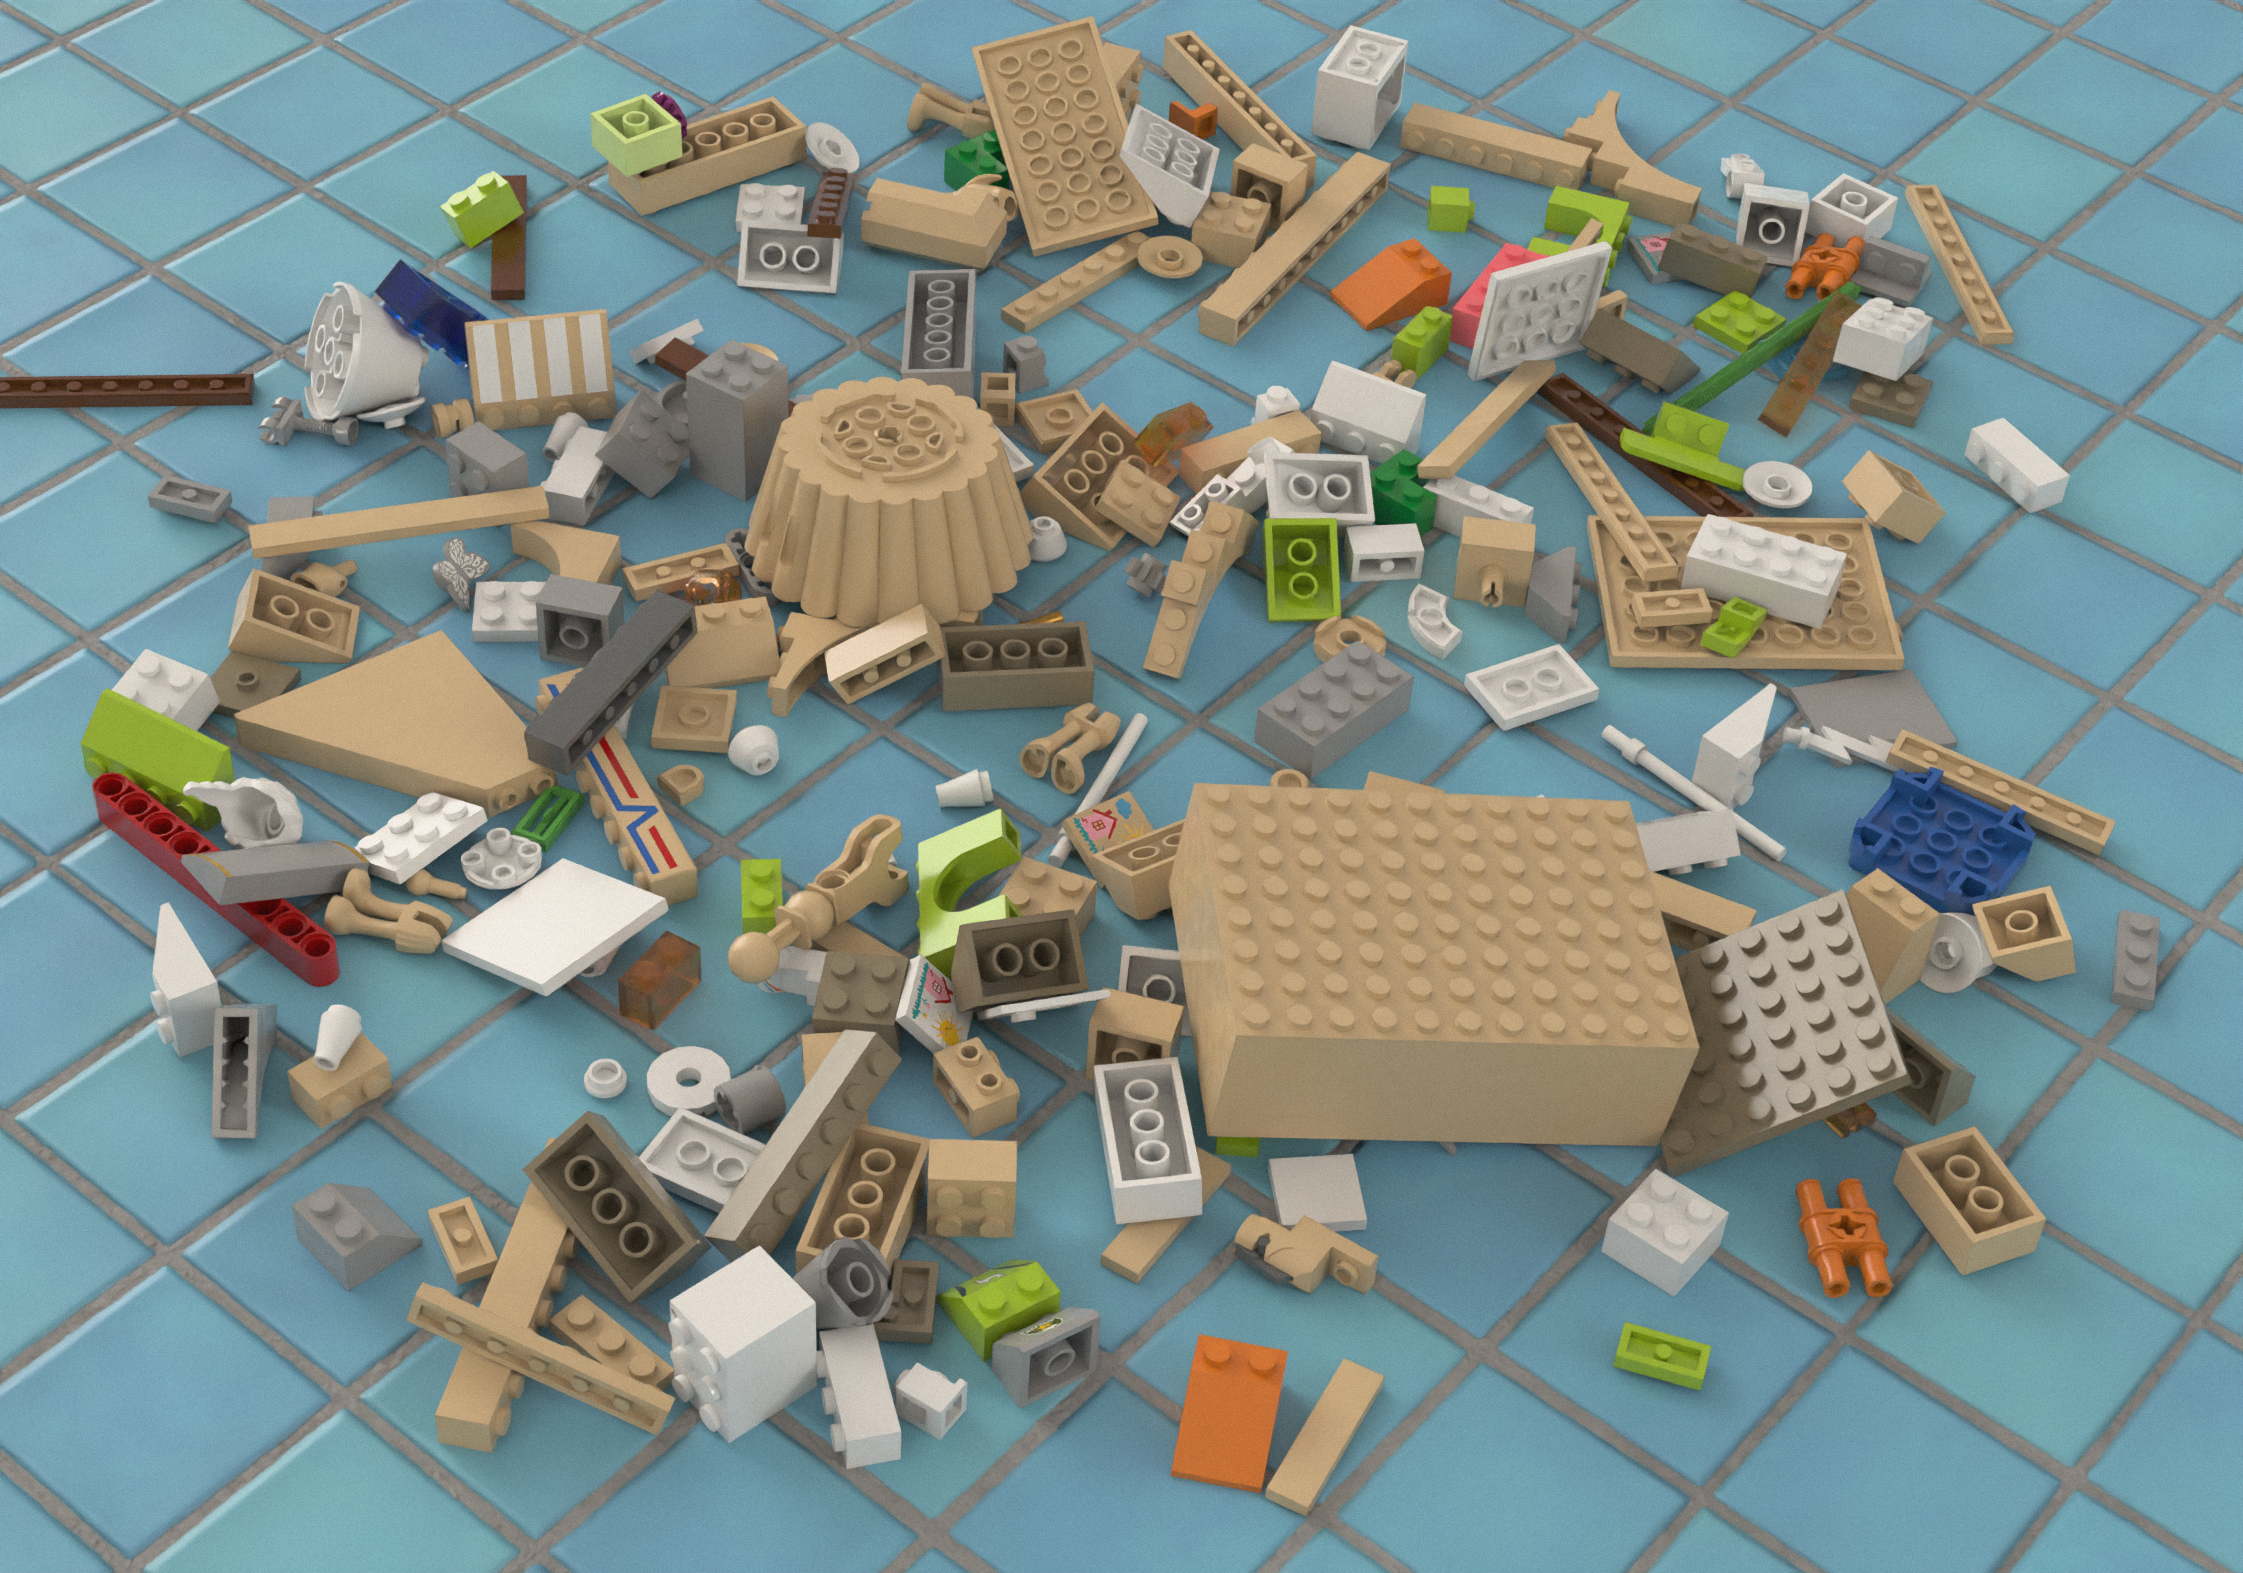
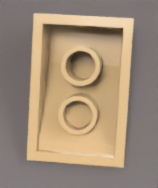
(292, 622)

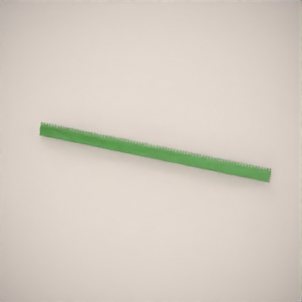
(1755, 357)

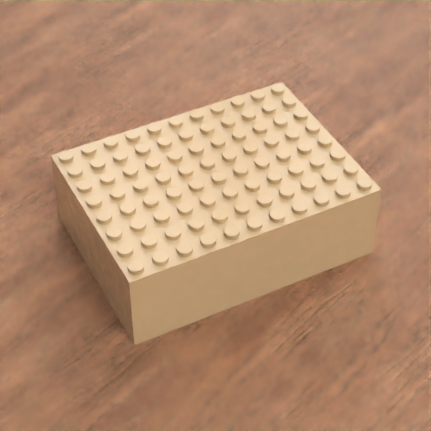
(1426, 968)

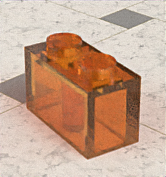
(1171, 431)
(659, 980)

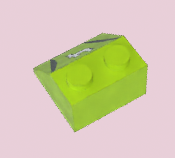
(1000, 1303)

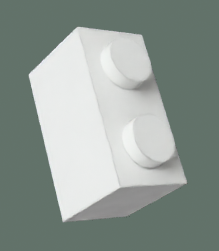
(1383, 552)

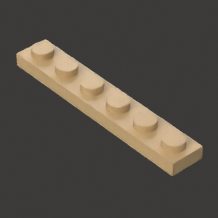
(1074, 284)
(2001, 791)
(540, 1358)

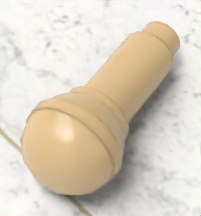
(425, 883)

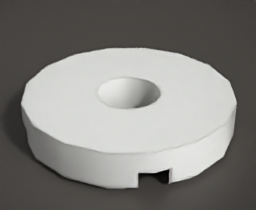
(684, 1064)

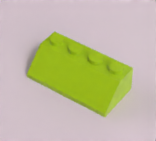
(155, 755)

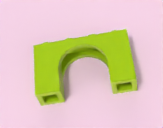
(1572, 210)
(948, 868)

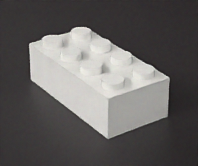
(1765, 569)
(1147, 1140)

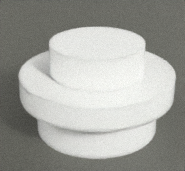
(605, 1078)

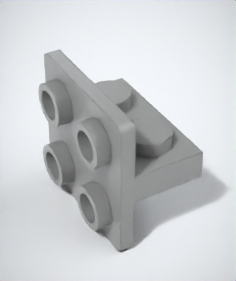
(1892, 271)

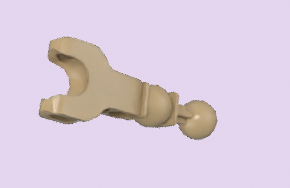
(835, 896)

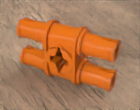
(1825, 266)
(1843, 1238)

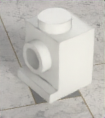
(1274, 404)
(929, 1400)

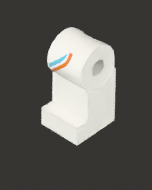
(797, 973)

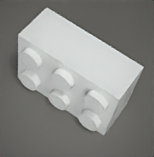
(1883, 338)

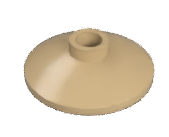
(1169, 257)

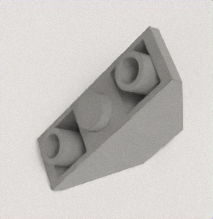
(1553, 593)

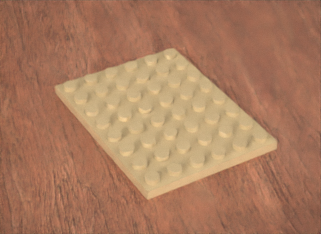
(1854, 636)

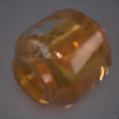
(712, 586)

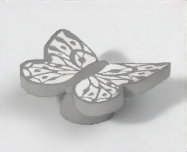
(458, 570)

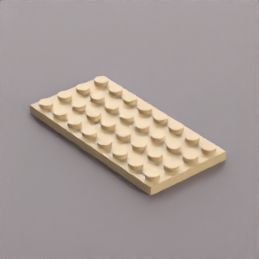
(1062, 136)

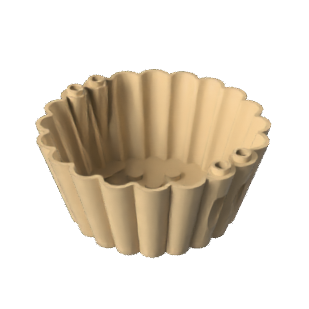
(888, 505)

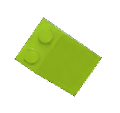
(1301, 569)

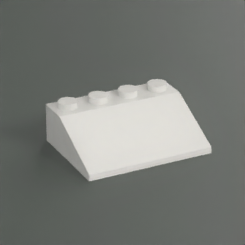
(1169, 165)

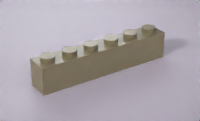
(804, 1145)

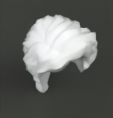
(252, 811)

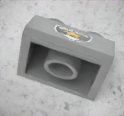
(1047, 1354)

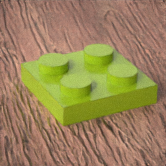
(1739, 321)

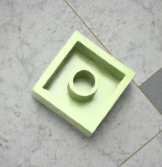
(636, 135)

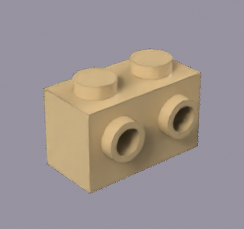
(975, 1086)

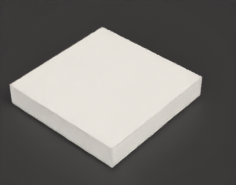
(1319, 1188)

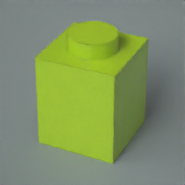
(1449, 209)

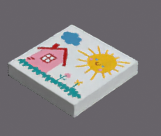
(930, 1008)

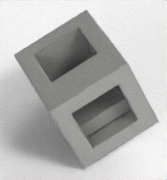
(1027, 362)

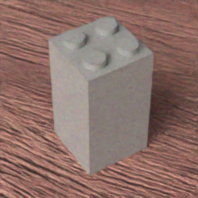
(735, 417)

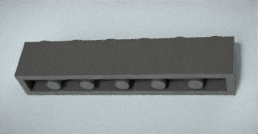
(610, 682)

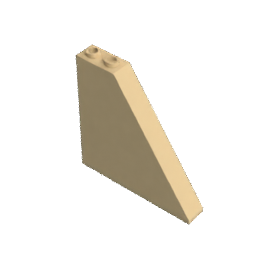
(407, 724)

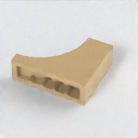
(569, 550)

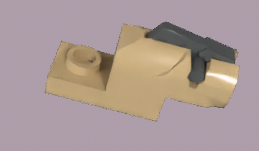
(1304, 1254)

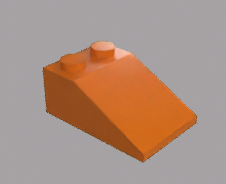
(1394, 286)
(1229, 1413)

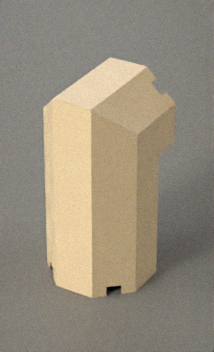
(934, 225)

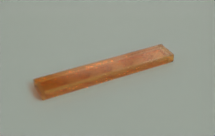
(1808, 366)

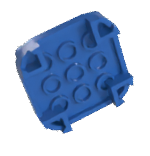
(1941, 842)

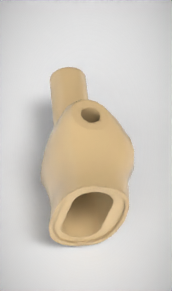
(326, 578)

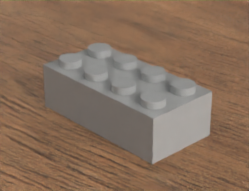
(1333, 709)

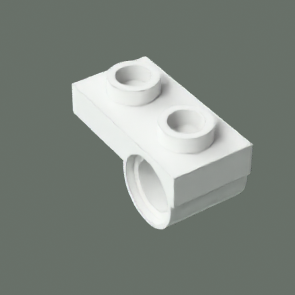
(1740, 170)

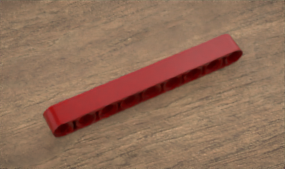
(164, 839)

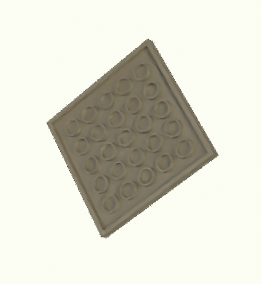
(1782, 1033)

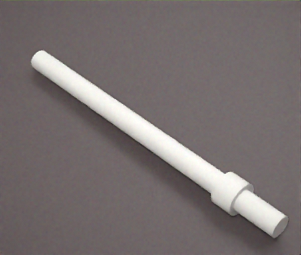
(1638, 753)
(1101, 784)

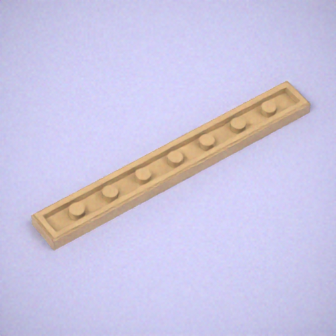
(1959, 265)
(1486, 419)
(1611, 502)
(398, 522)

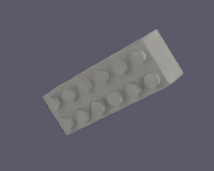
(941, 329)

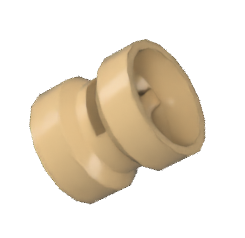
(451, 417)

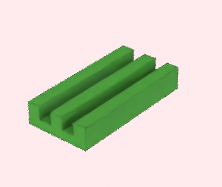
(568, 799)

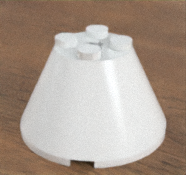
(359, 356)

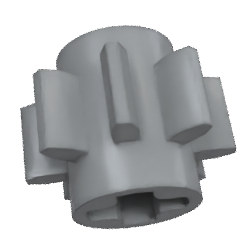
(1146, 575)

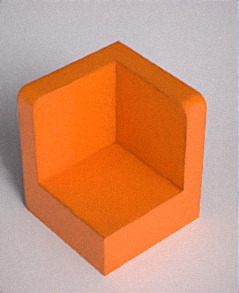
(1198, 122)

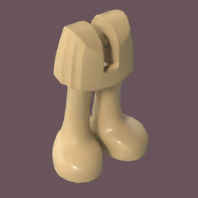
(933, 104)
(1066, 766)
(412, 926)

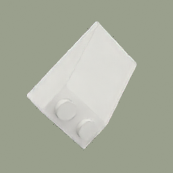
(1320, 488)
(1732, 751)
(183, 988)

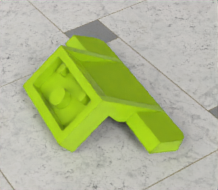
(1687, 444)

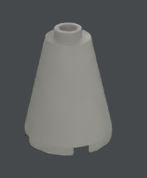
(847, 1284)

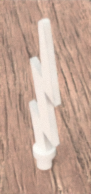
(1839, 745)

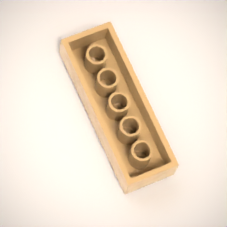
(718, 155)

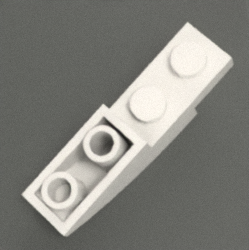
(1242, 489)

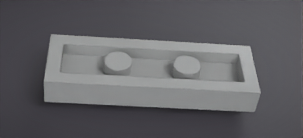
(2135, 960)

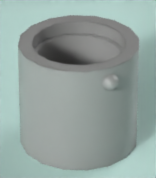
(750, 1100)

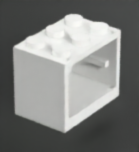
(1359, 87)
(743, 1344)

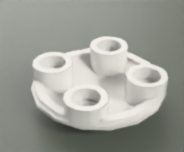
(501, 860)

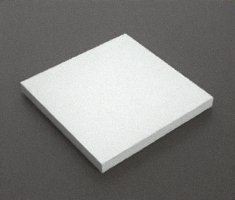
(1538, 310)
(554, 926)

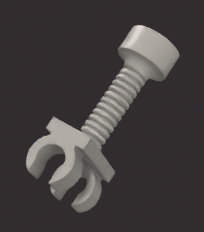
(286, 422)

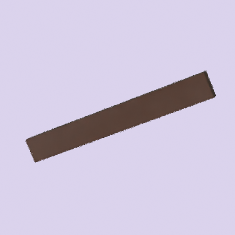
(126, 391)
(1607, 426)

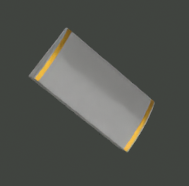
(275, 870)

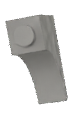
(240, 1055)

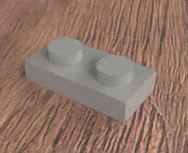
(190, 499)

